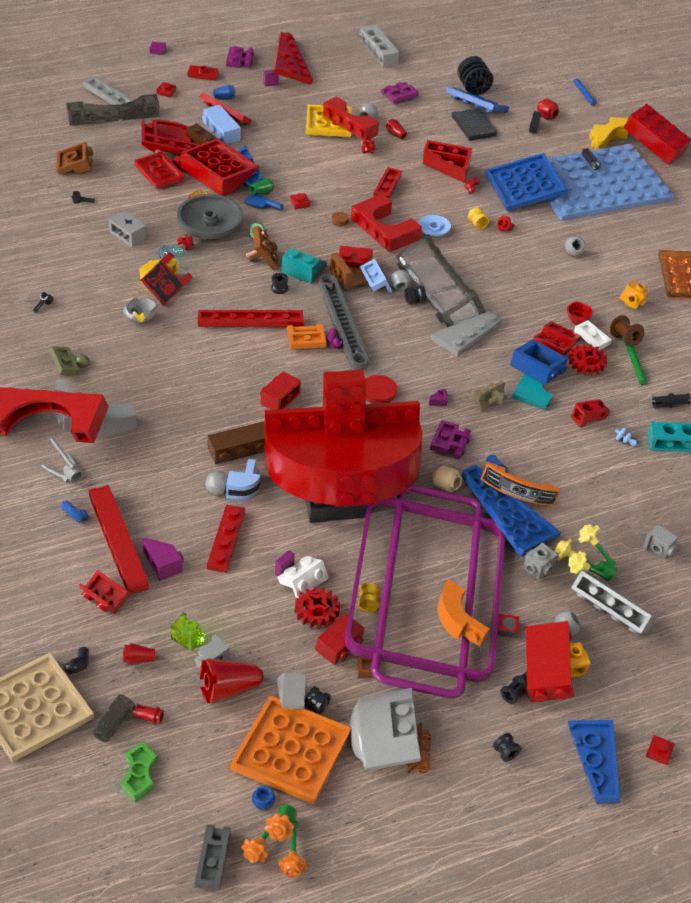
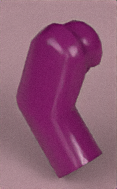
(332, 340)

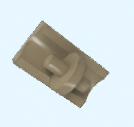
(491, 395)

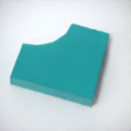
(532, 393)

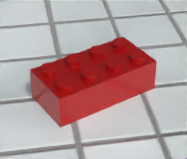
(657, 134)

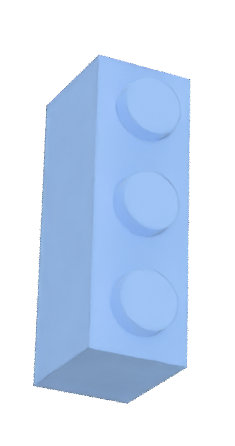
(222, 124)

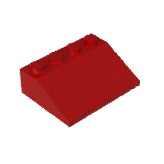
(217, 166)

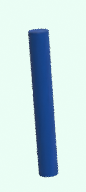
(584, 91)

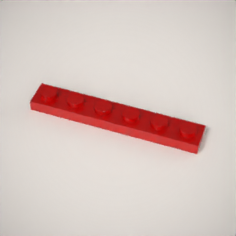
(250, 318)

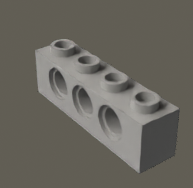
(379, 45)

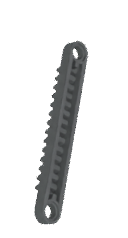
(343, 322)

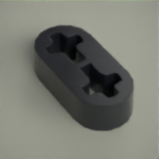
(535, 122)

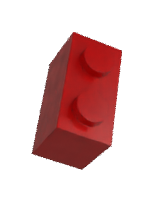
(280, 391)
(332, 641)

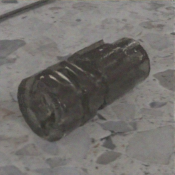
(112, 720)

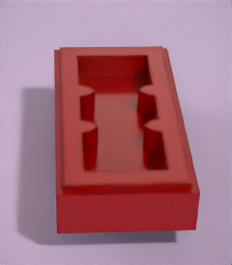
(203, 72)

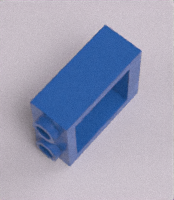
(539, 361)

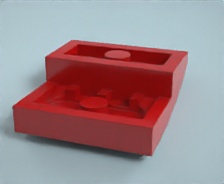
(557, 338)

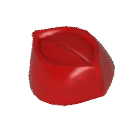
(579, 312)

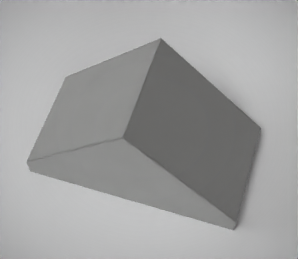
(291, 690)

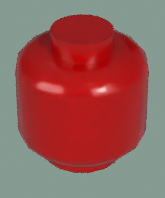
(548, 108)

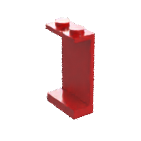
(549, 661)

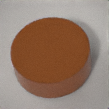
(339, 218)

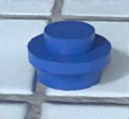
(263, 798)

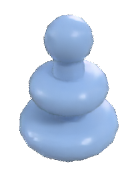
(626, 437)

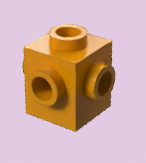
(634, 294)
(579, 660)

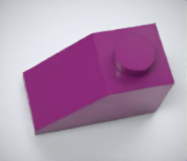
(162, 558)

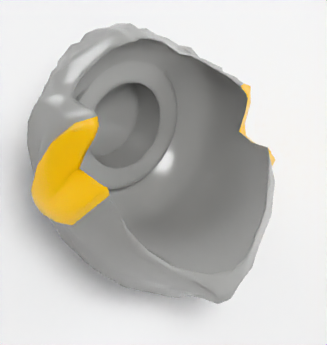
(140, 309)

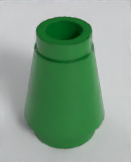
(263, 186)

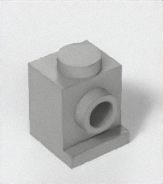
(661, 542)
(214, 650)

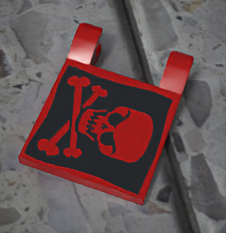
(163, 281)

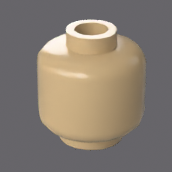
(446, 479)

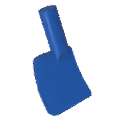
(261, 202)

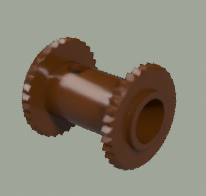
(621, 327)

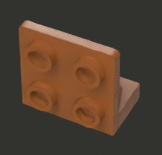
(346, 275)

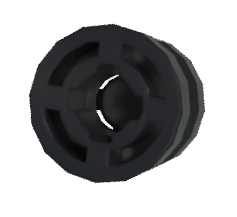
(415, 294)

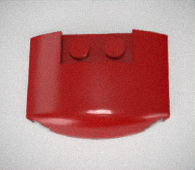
(166, 136)

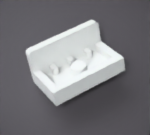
(305, 574)

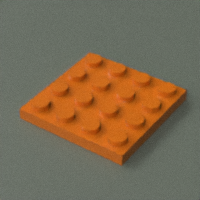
(291, 750)

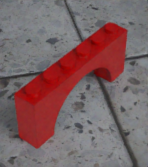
(84, 409)

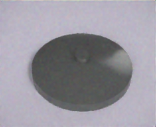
(210, 216)

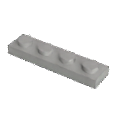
(105, 91)

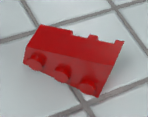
(448, 159)

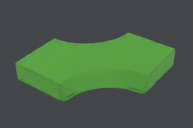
(137, 781)

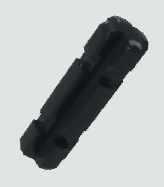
(591, 159)

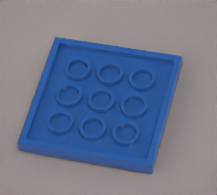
(525, 182)

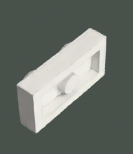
(592, 335)

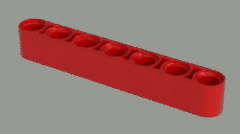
(118, 540)

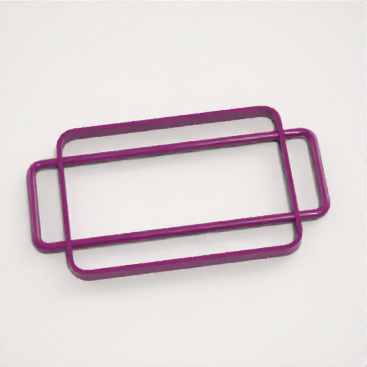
(377, 653)

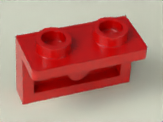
(355, 256)
(105, 591)

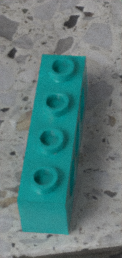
(669, 436)

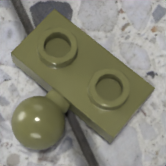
(65, 361)

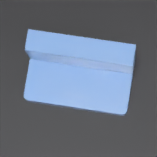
(374, 276)

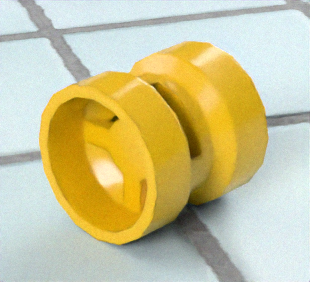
(478, 218)
(369, 597)

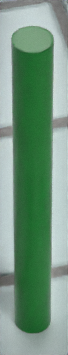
(636, 364)

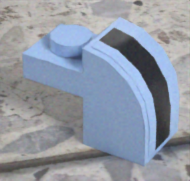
(243, 485)

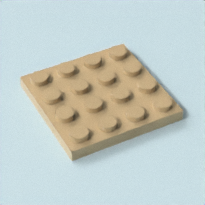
(38, 707)

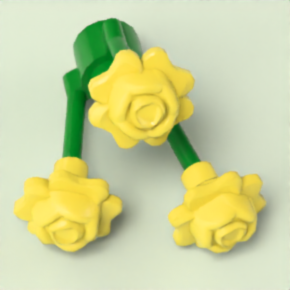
(578, 561)

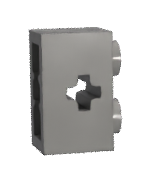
(128, 228)

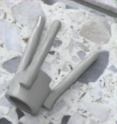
(71, 470)

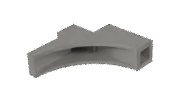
(117, 419)

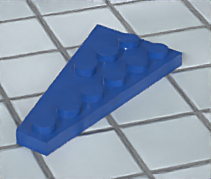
(515, 519)

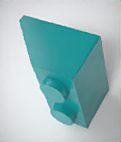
(302, 265)

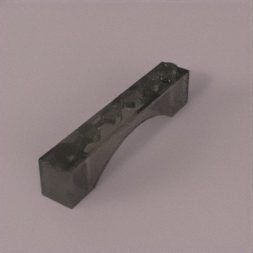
(84, 113)

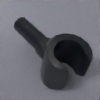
(76, 198)
(45, 298)

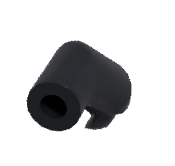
(79, 663)

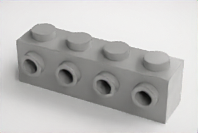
(614, 602)

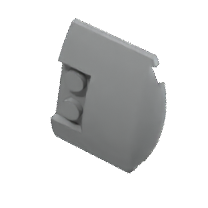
(385, 730)

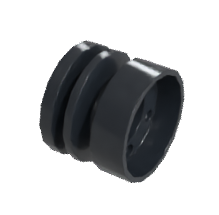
(475, 75)

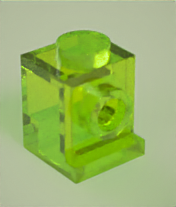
(187, 632)

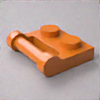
(306, 336)

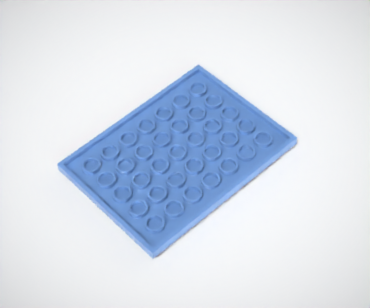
(619, 184)

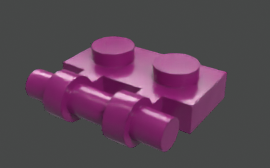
(238, 57)
(399, 92)
(444, 439)

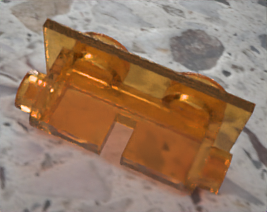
(425, 744)

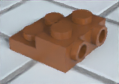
(75, 158)

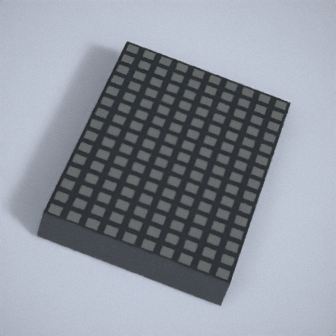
(474, 124)

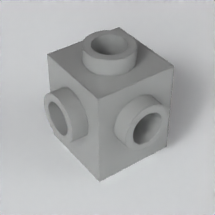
(540, 561)

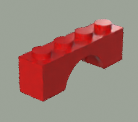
(361, 126)

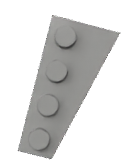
(466, 333)

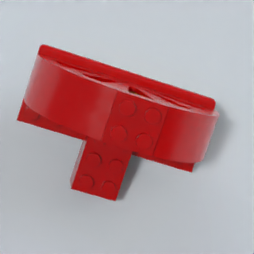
(347, 447)

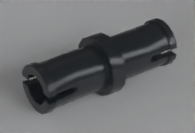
(671, 400)

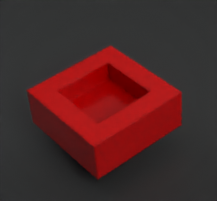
(166, 89)
(300, 201)
(660, 750)

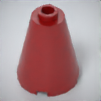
(227, 679)

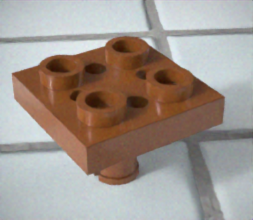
(263, 247)

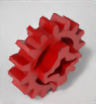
(587, 359)
(317, 607)

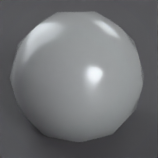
(368, 110)
(575, 246)
(400, 280)
(216, 482)
(571, 618)

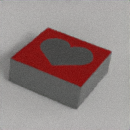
(508, 625)

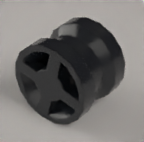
(279, 283)
(317, 700)
(507, 747)

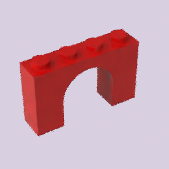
(388, 236)

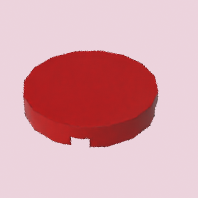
(380, 389)

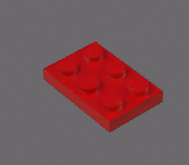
(159, 170)

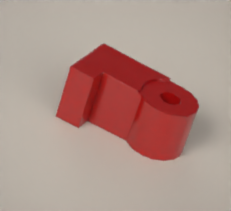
(589, 411)

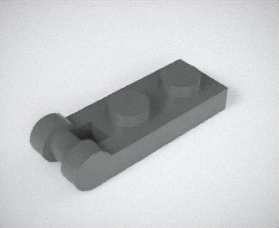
(212, 858)

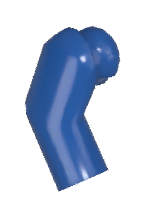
(73, 512)

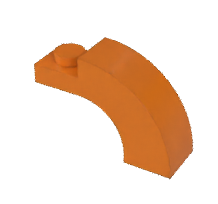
(454, 617)

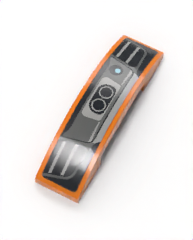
(518, 487)

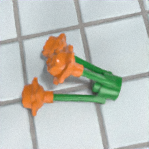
(279, 827)

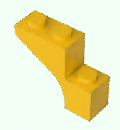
(604, 134)

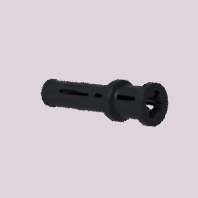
(515, 689)

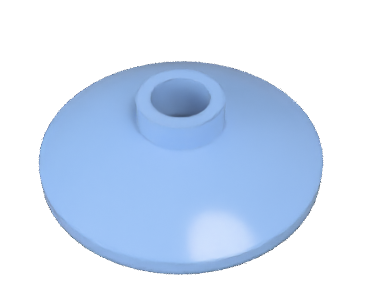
(434, 225)

